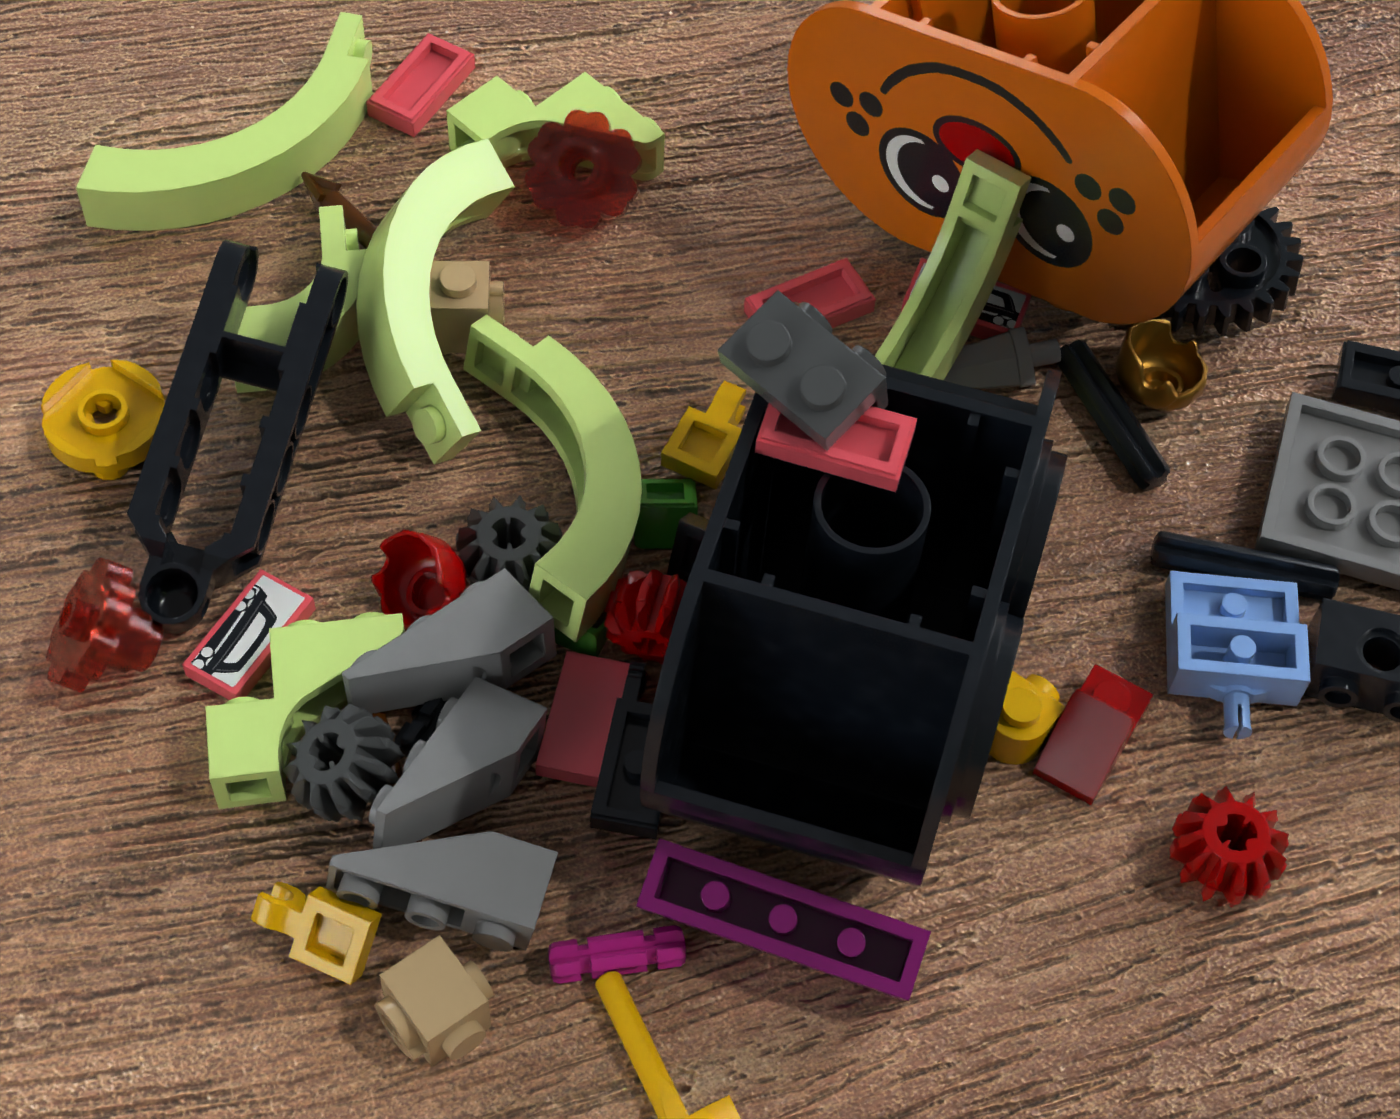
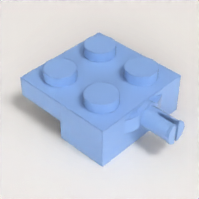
(1235, 643)

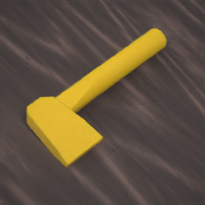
(646, 1057)

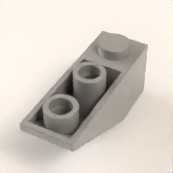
(485, 633)
(466, 765)
(462, 882)

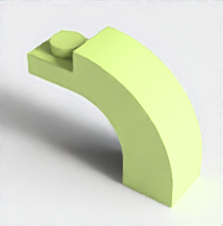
(274, 321)

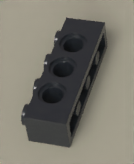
(1342, 645)

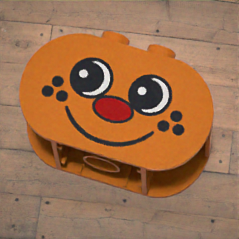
(1135, 118)

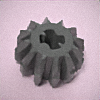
(506, 539)
(342, 762)

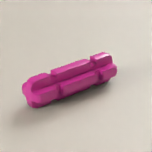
(618, 952)

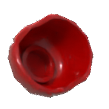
(418, 575)

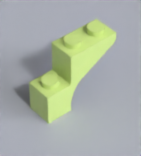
(514, 121)
(307, 664)

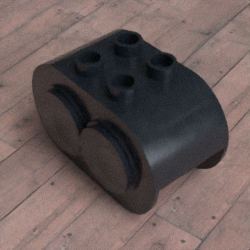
(856, 637)

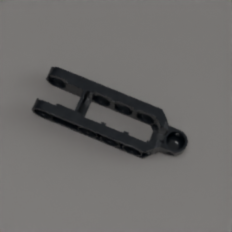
(181, 577)

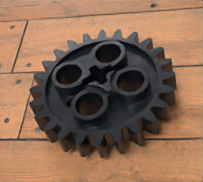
(1246, 279)

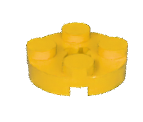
(107, 447)

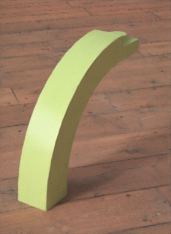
(242, 169)
(960, 269)
(395, 299)
(599, 457)

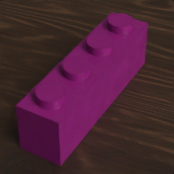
(783, 920)

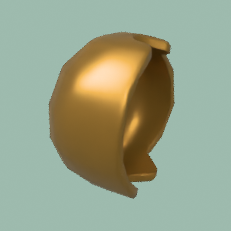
(1159, 368)

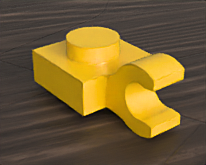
(706, 441)
(326, 930)

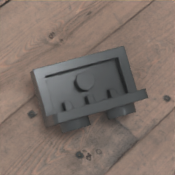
(805, 369)

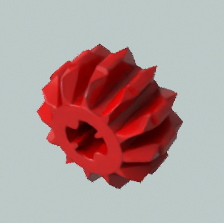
(644, 613)
(1253, 853)

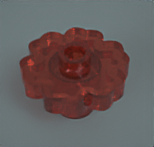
(560, 151)
(101, 629)

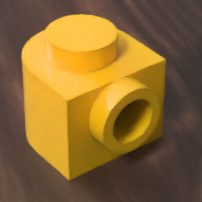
(1026, 719)

